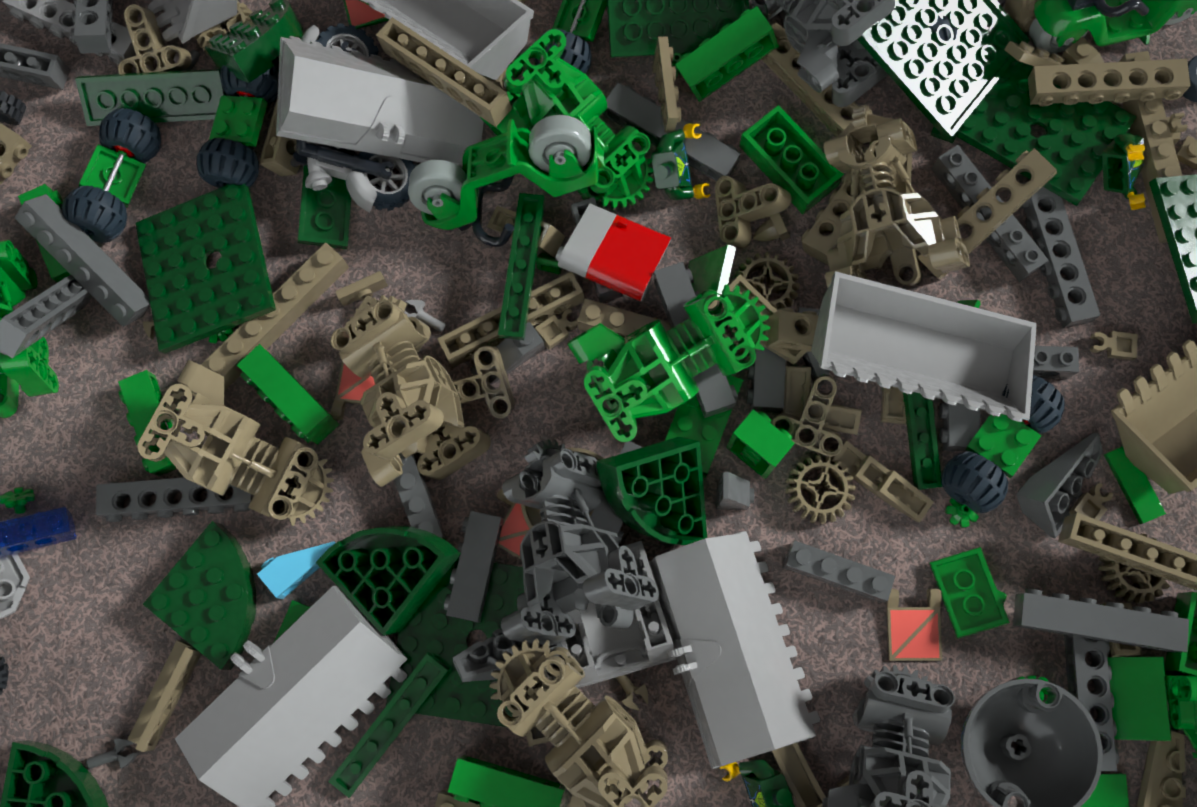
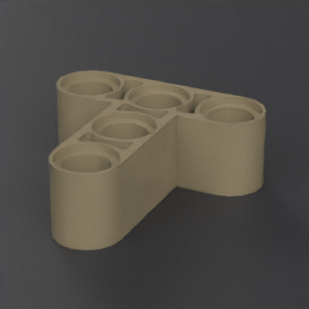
(155, 50)
(732, 196)
(482, 383)
(814, 423)

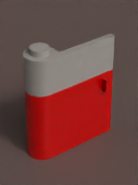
(613, 252)

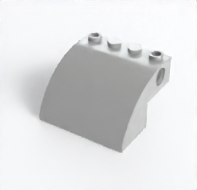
(616, 652)

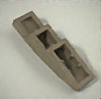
(883, 483)

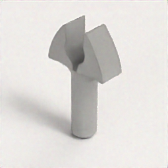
(424, 317)

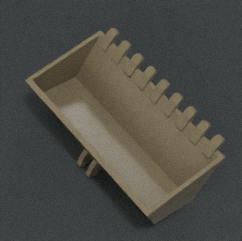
(1161, 422)

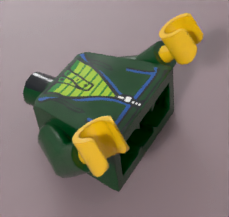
(672, 165)
(1122, 166)
(763, 784)

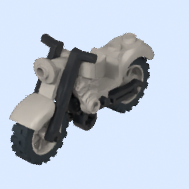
(364, 173)

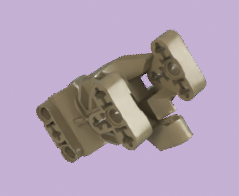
(882, 218)
(412, 397)
(231, 450)
(595, 746)

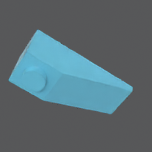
(290, 570)

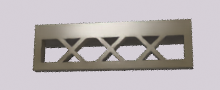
(164, 696)

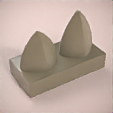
(772, 229)

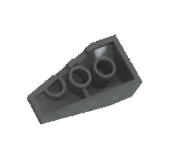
(1052, 489)
(479, 659)

